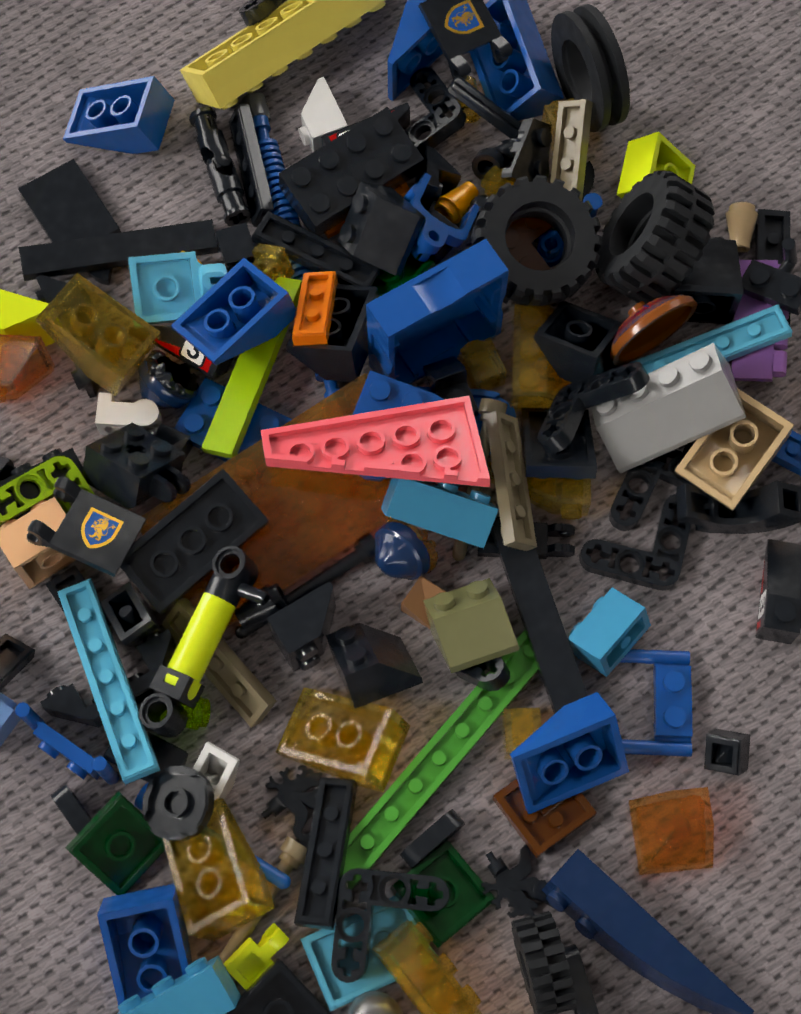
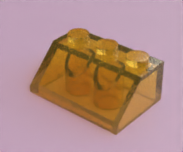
(532, 376)
(424, 974)

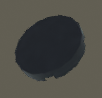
(178, 803)

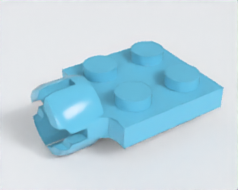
(170, 284)

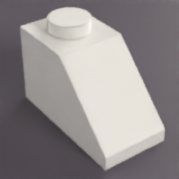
(320, 116)

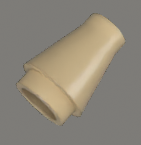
(741, 224)

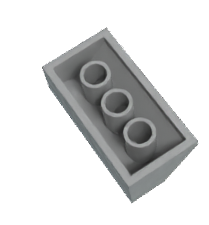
(672, 410)

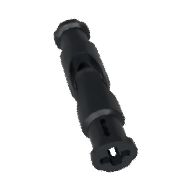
(219, 164)

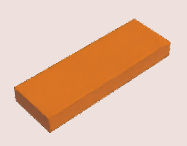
(315, 308)

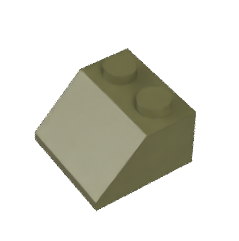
(470, 625)

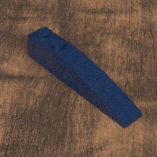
(635, 937)

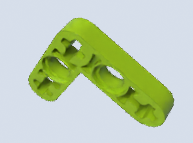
(45, 481)

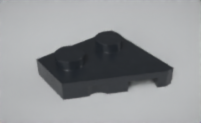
(530, 151)

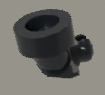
(491, 157)

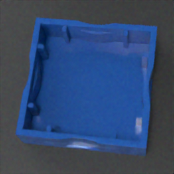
(437, 313)

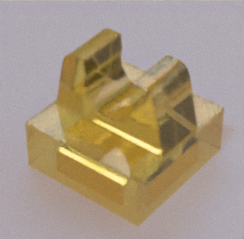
(272, 261)

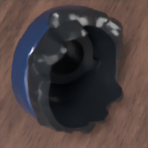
(166, 381)

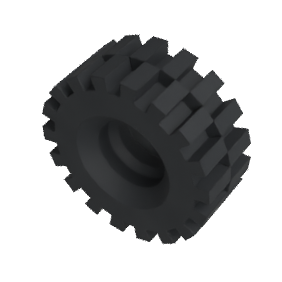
(543, 964)

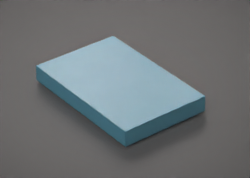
(319, 952)

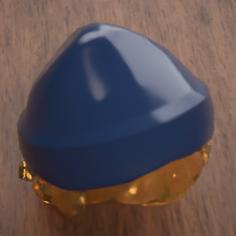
(404, 550)

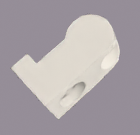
(115, 415)

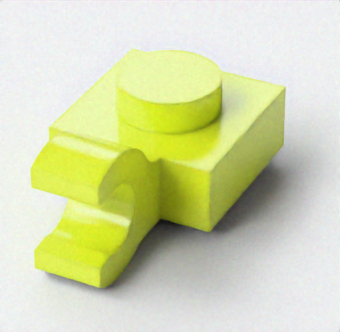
(253, 959)

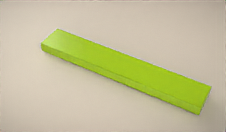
(245, 389)

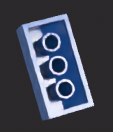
(527, 77)

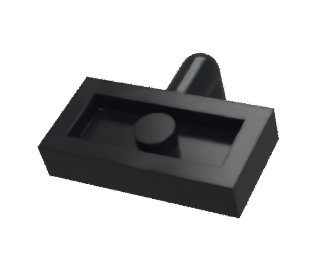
(773, 284)

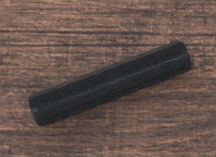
(484, 107)

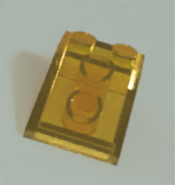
(98, 333)
(344, 740)
(218, 878)

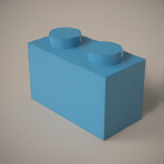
(609, 631)

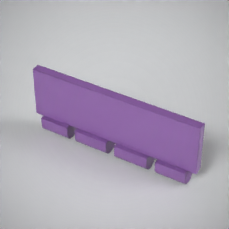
(766, 361)

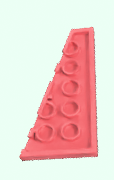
(407, 442)

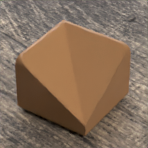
(413, 602)

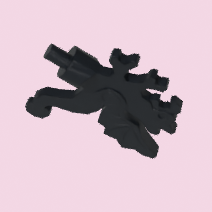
(293, 796)
(511, 886)

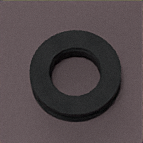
(591, 64)

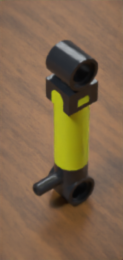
(180, 680)

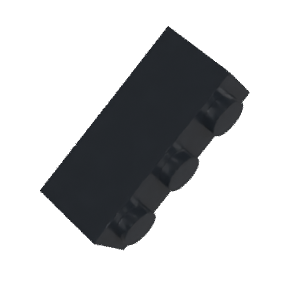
(348, 338)

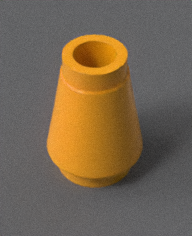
(456, 202)

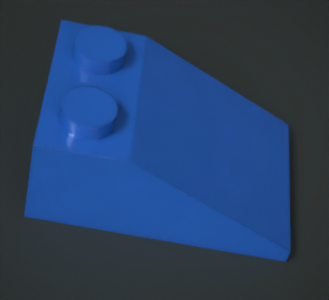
(411, 50)
(121, 116)
(236, 314)
(569, 753)
(144, 939)

